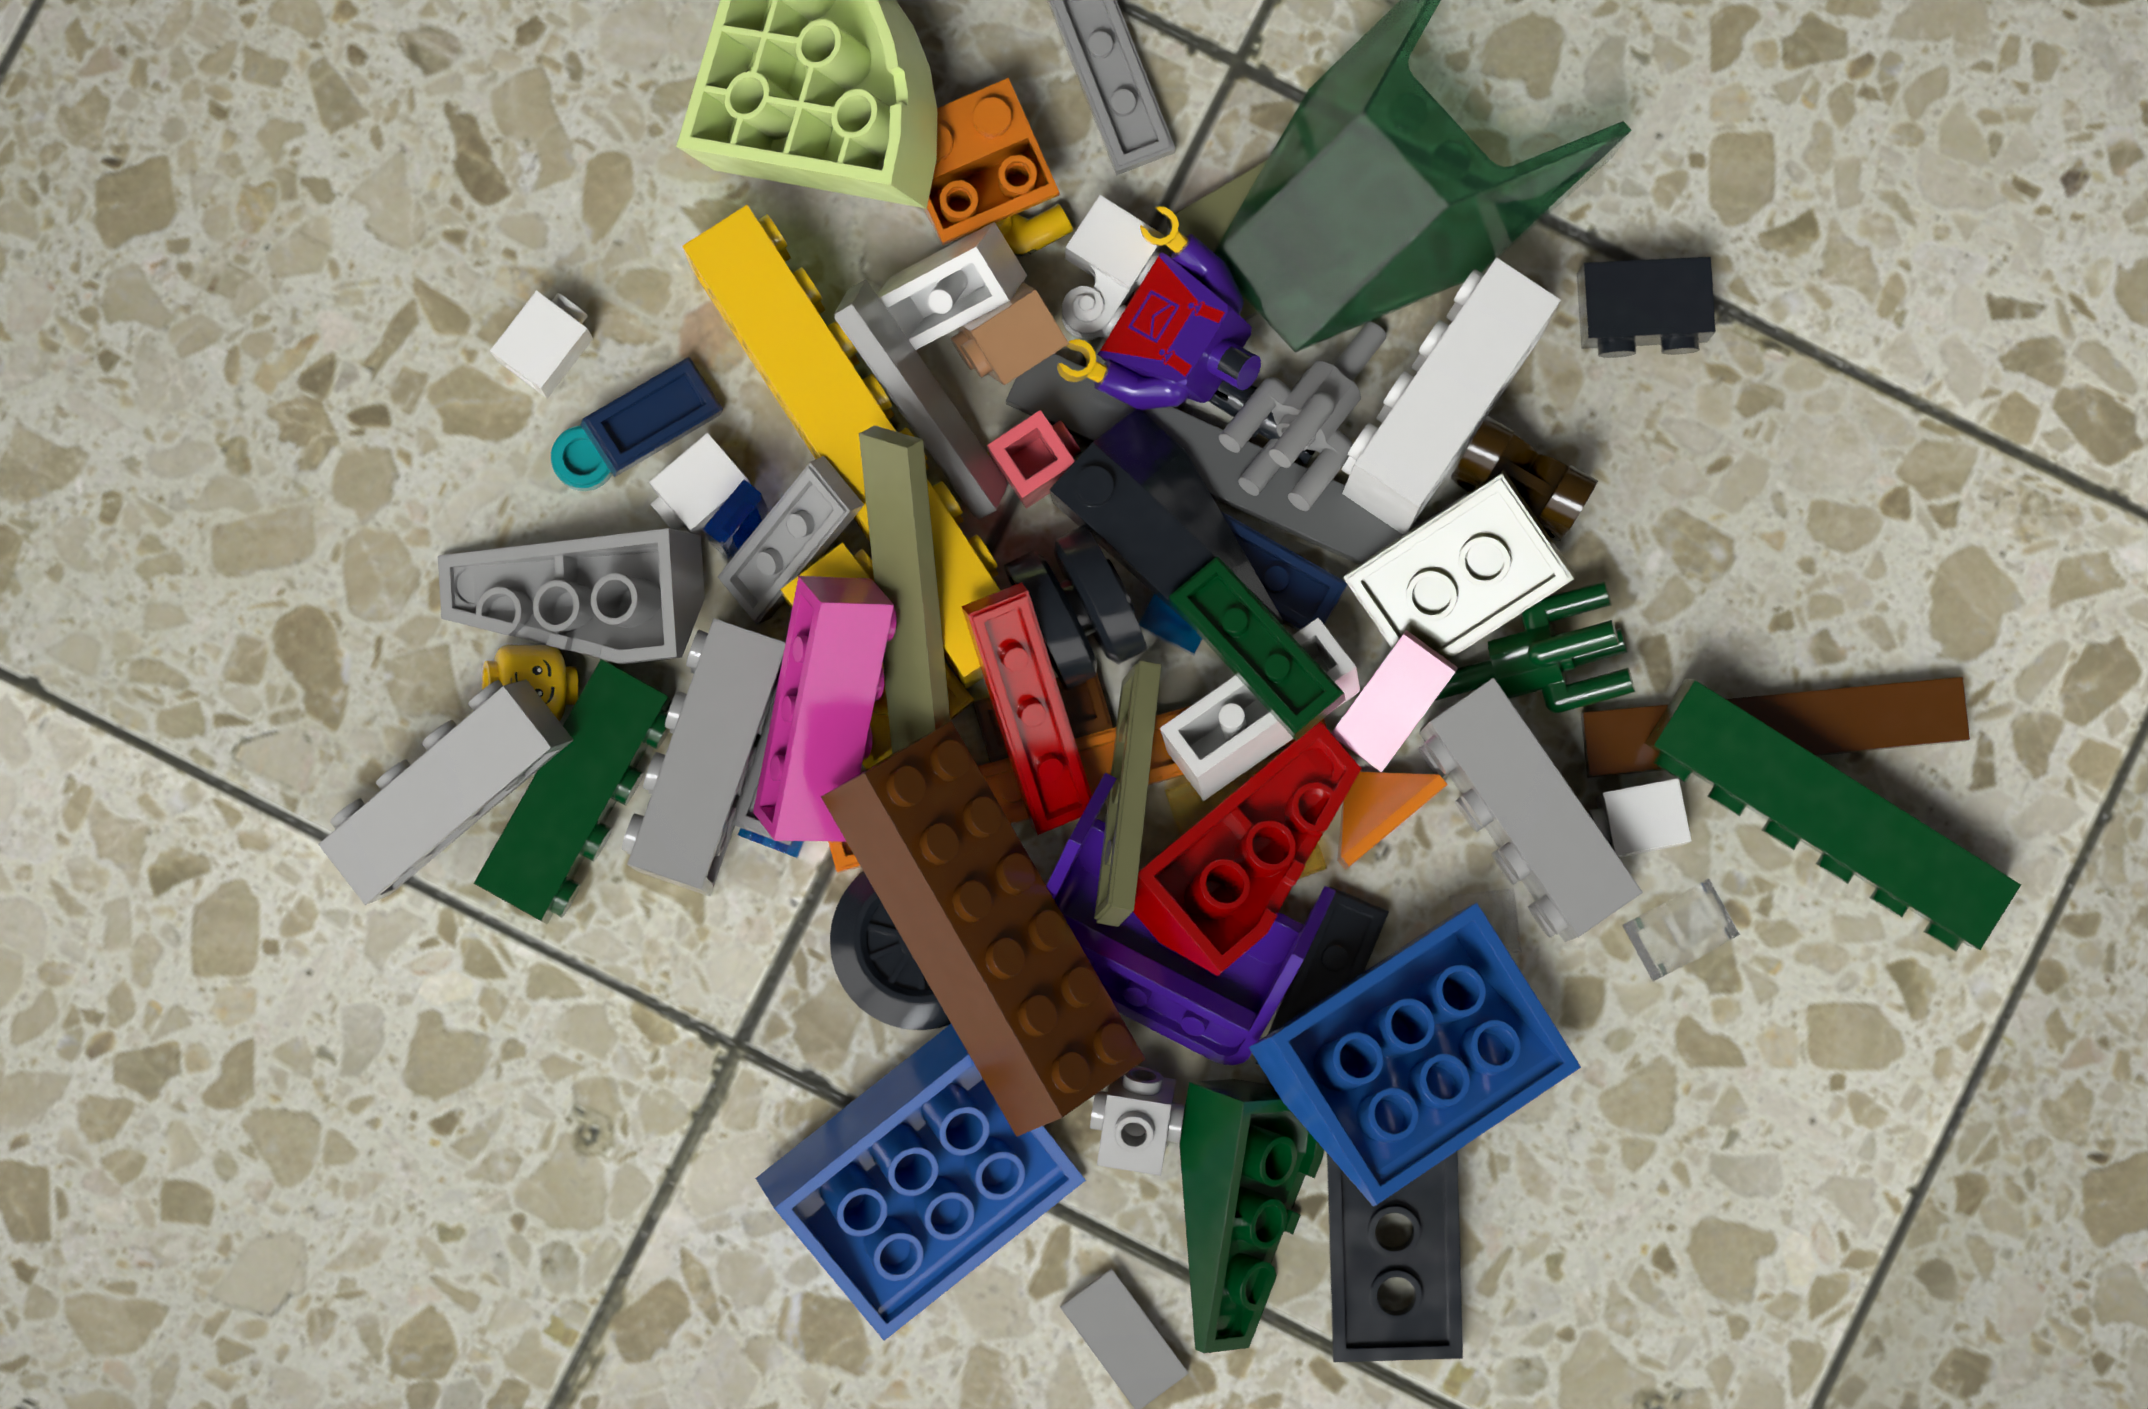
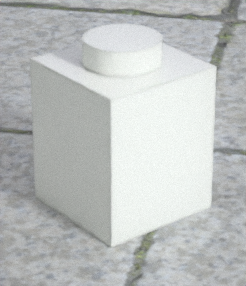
(543, 341)
(695, 486)
(1643, 818)

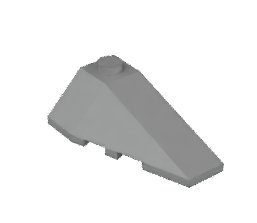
(594, 596)

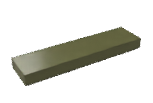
(1128, 795)

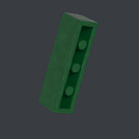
(574, 794)

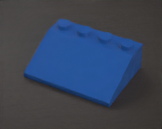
(1417, 1055)
(916, 1184)

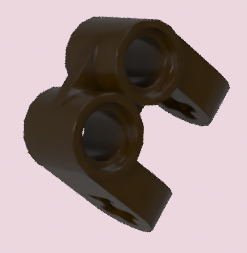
(1547, 485)

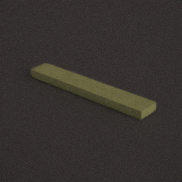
(907, 575)

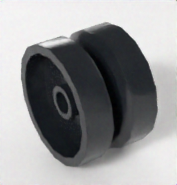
(1080, 605)

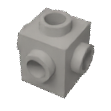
(1137, 1121)

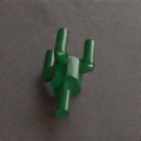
(1540, 657)

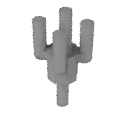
(1305, 420)

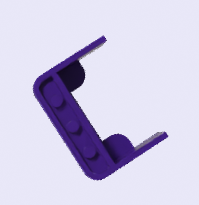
(1158, 985)

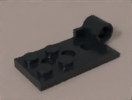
(1428, 1260)

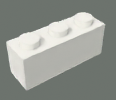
(1234, 730)

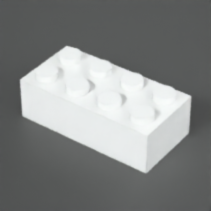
(1455, 388)

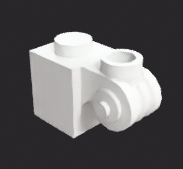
(1118, 259)

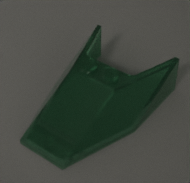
(1384, 195)

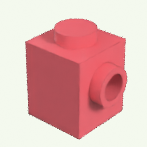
(1034, 456)

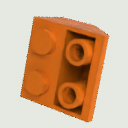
(985, 163)

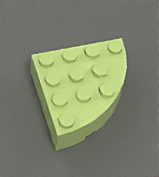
(816, 98)

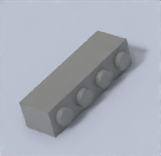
(444, 790)

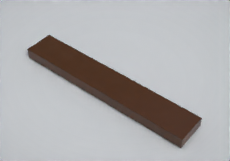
(1816, 720)

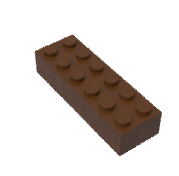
(984, 929)

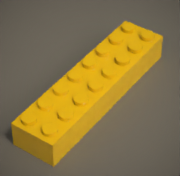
(826, 399)

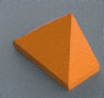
(1378, 806)

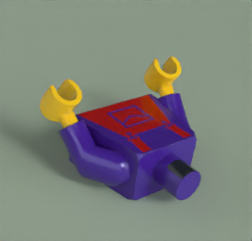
(1176, 332)

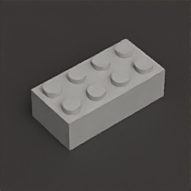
(707, 758)
(1528, 812)

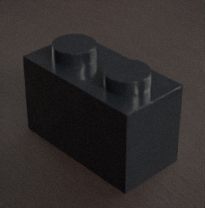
(1646, 305)

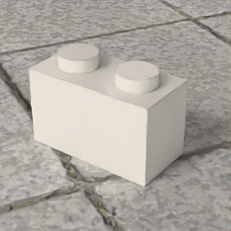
(953, 286)

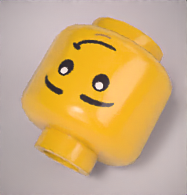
(542, 668)

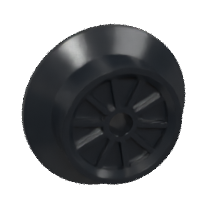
(877, 963)

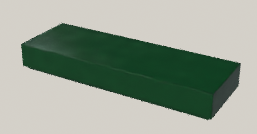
(1257, 648)

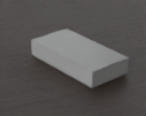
(1124, 1340)

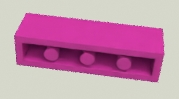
(823, 703)

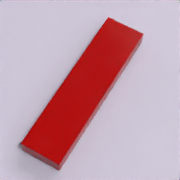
(1028, 707)

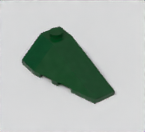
(1239, 1183)

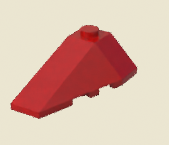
(1235, 867)

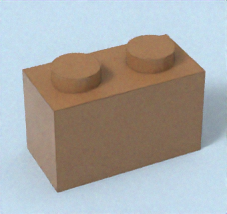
(1010, 337)

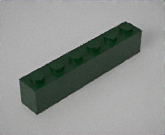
(1832, 815)

